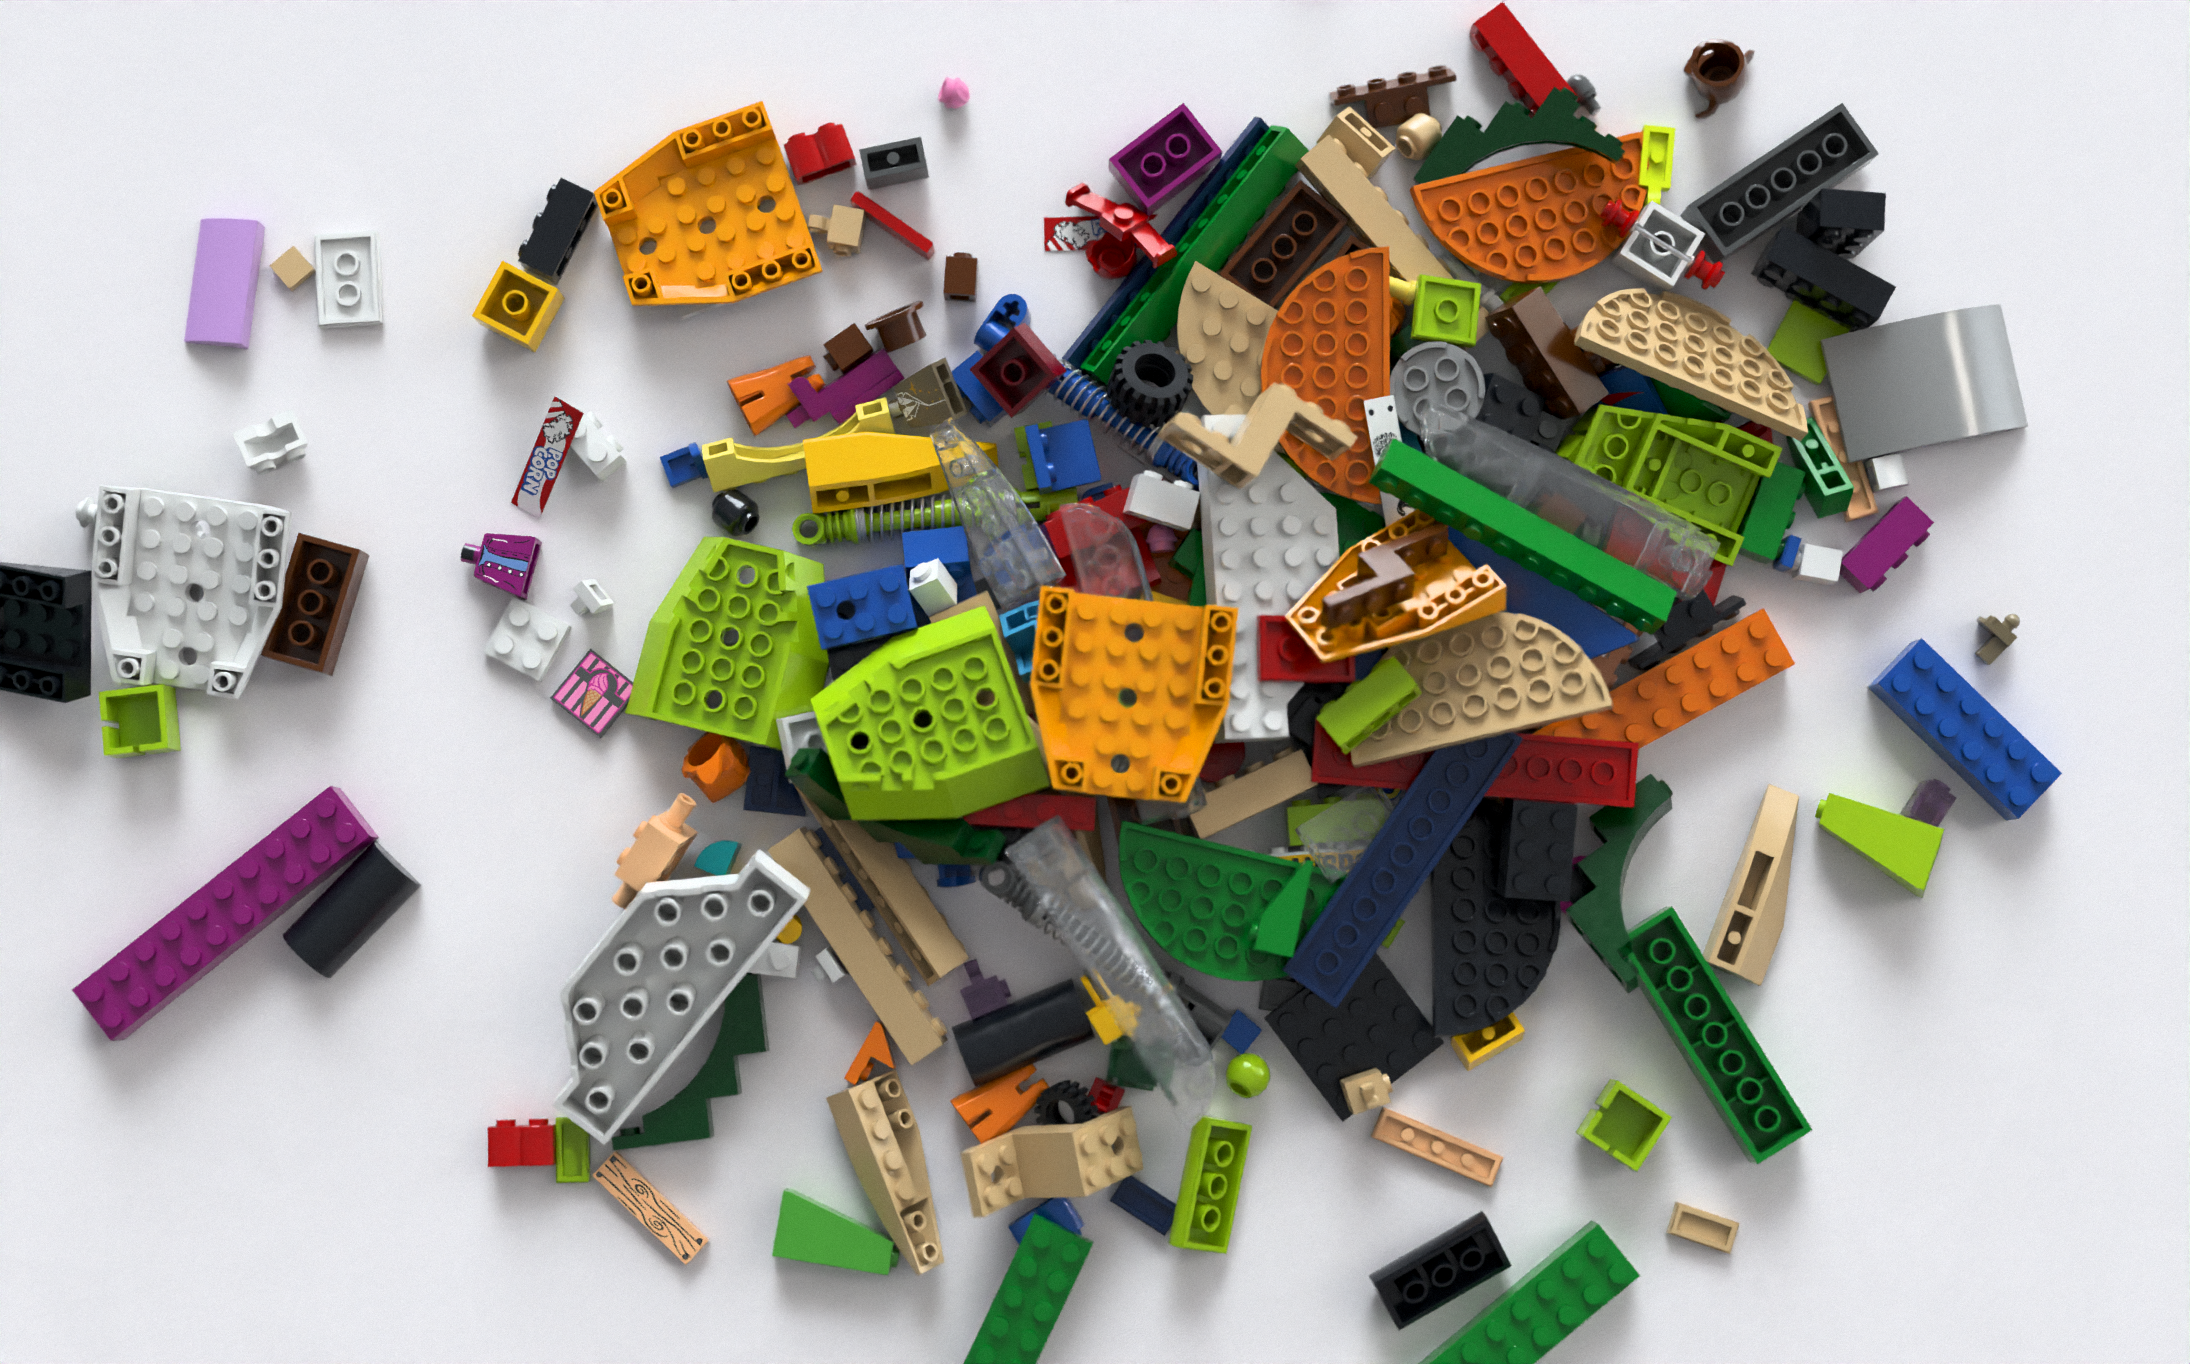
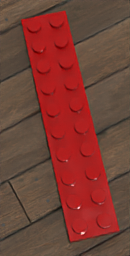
(1538, 769)

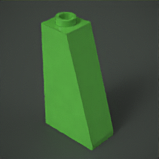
(828, 1237)

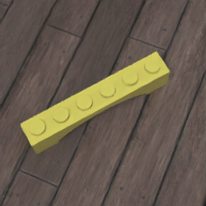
(738, 464)

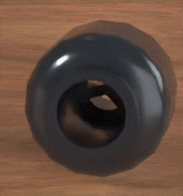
(735, 512)

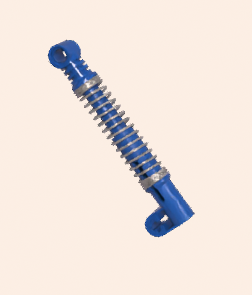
(1088, 398)

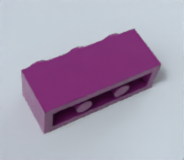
(1885, 545)

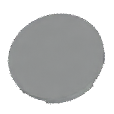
(1438, 374)

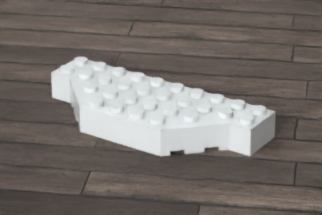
(1261, 556)
(661, 980)

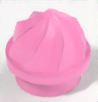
(953, 93)
(1161, 539)

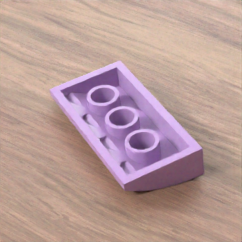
(224, 282)

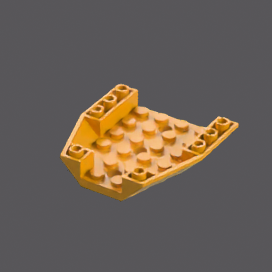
(698, 175)
(1175, 671)

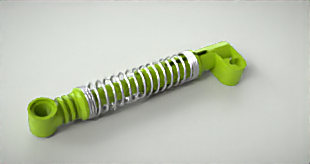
(859, 526)

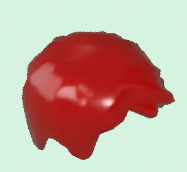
(1112, 257)

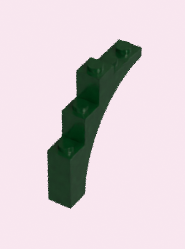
(1511, 128)

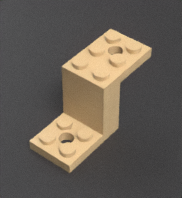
(1258, 434)
(1052, 1161)

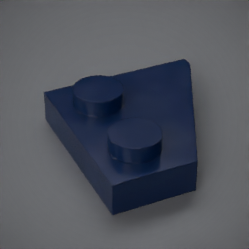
(767, 785)

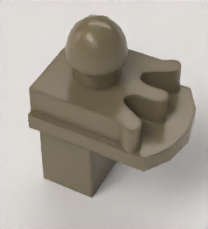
(2001, 636)

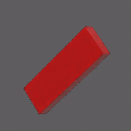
(893, 225)

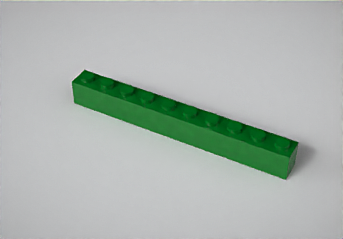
(1208, 242)
(1522, 537)

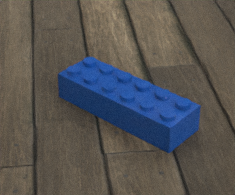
(1964, 730)

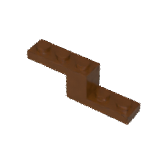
(1384, 576)

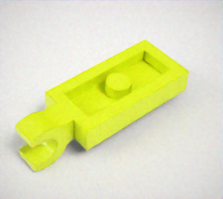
(1658, 148)

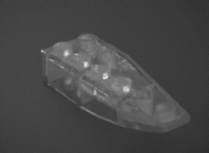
(995, 521)

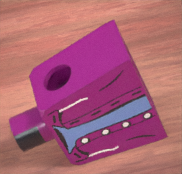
(504, 561)

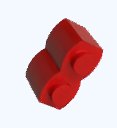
(819, 153)
(522, 1144)

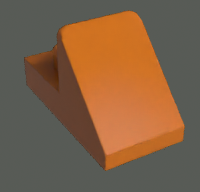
(875, 1046)

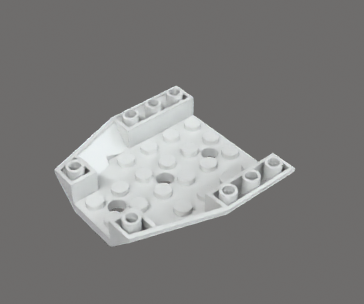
(143, 577)

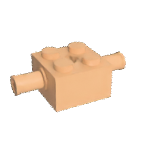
(656, 850)

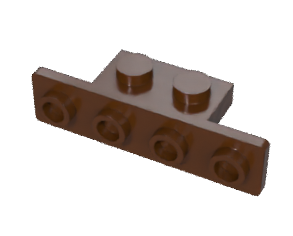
(1396, 99)

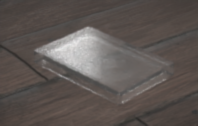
(1345, 830)

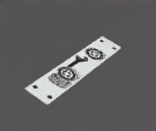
(1382, 428)

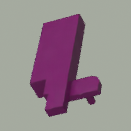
(856, 386)

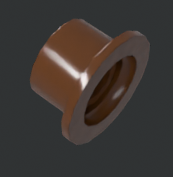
(899, 327)

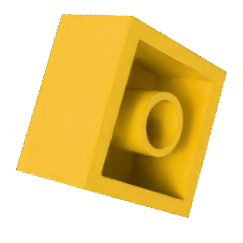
(518, 306)

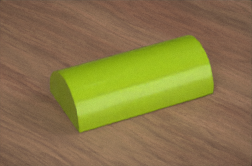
(1210, 1185)

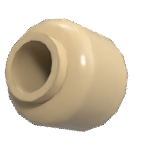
(1418, 136)

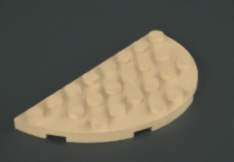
(1223, 341)
(1694, 352)
(1485, 683)

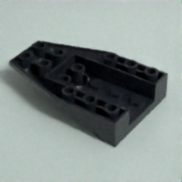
(45, 631)

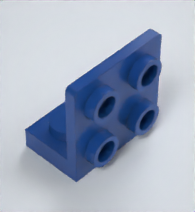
(1063, 456)

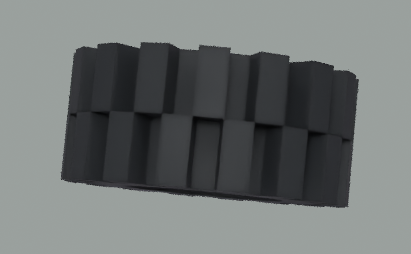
(1073, 1096)

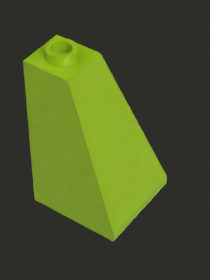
(1888, 841)

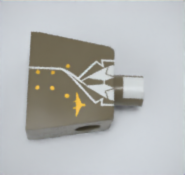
(928, 397)

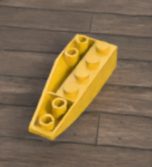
(874, 469)

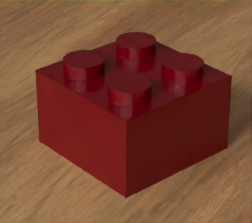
(1018, 370)

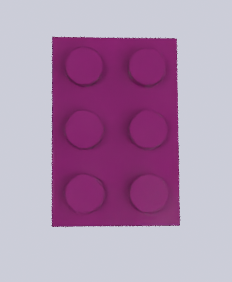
(1165, 160)

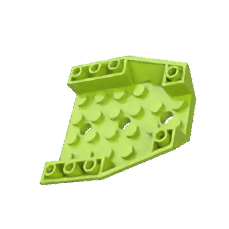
(760, 677)
(969, 751)

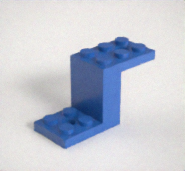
(881, 605)

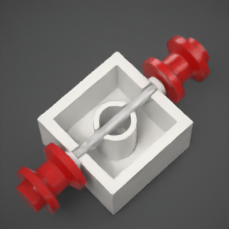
(1659, 246)

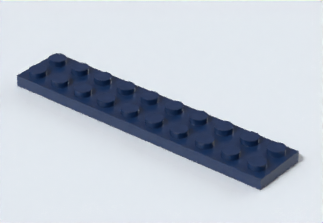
(1396, 864)

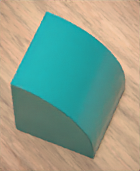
(718, 857)

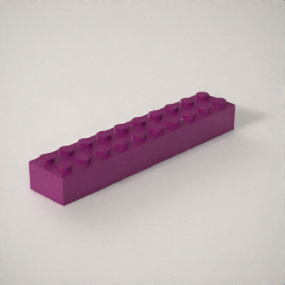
(225, 914)

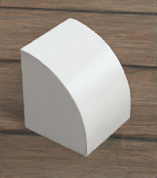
(1886, 473)

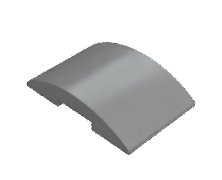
(1923, 382)

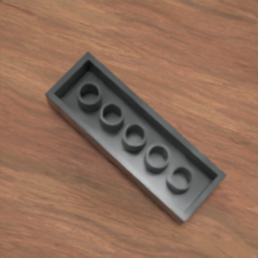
(1779, 183)

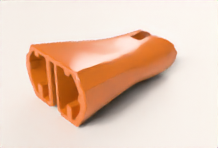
(765, 393)
(998, 1104)

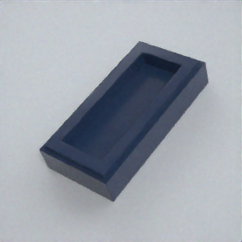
(1145, 1204)

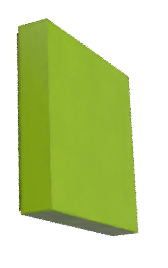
(1446, 311)
(1798, 343)

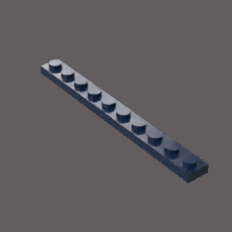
(1172, 235)

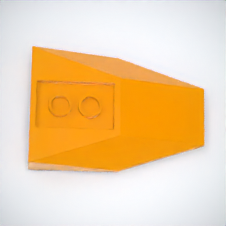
(1444, 596)

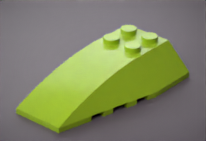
(1682, 465)

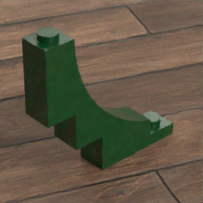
(927, 839)
(1600, 912)
(690, 1112)

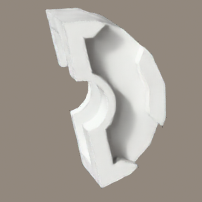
(272, 442)

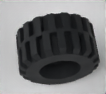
(1154, 364)

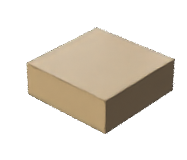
(292, 268)

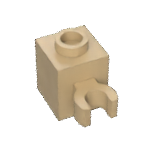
(843, 229)
(1366, 1090)

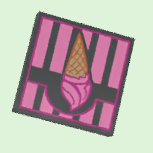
(594, 693)

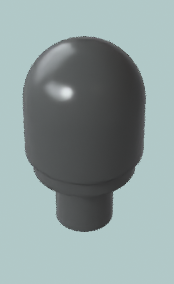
(1585, 92)

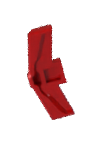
(1123, 222)

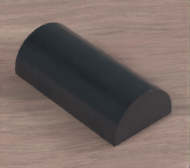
(350, 910)
(1023, 1032)
(1440, 1270)

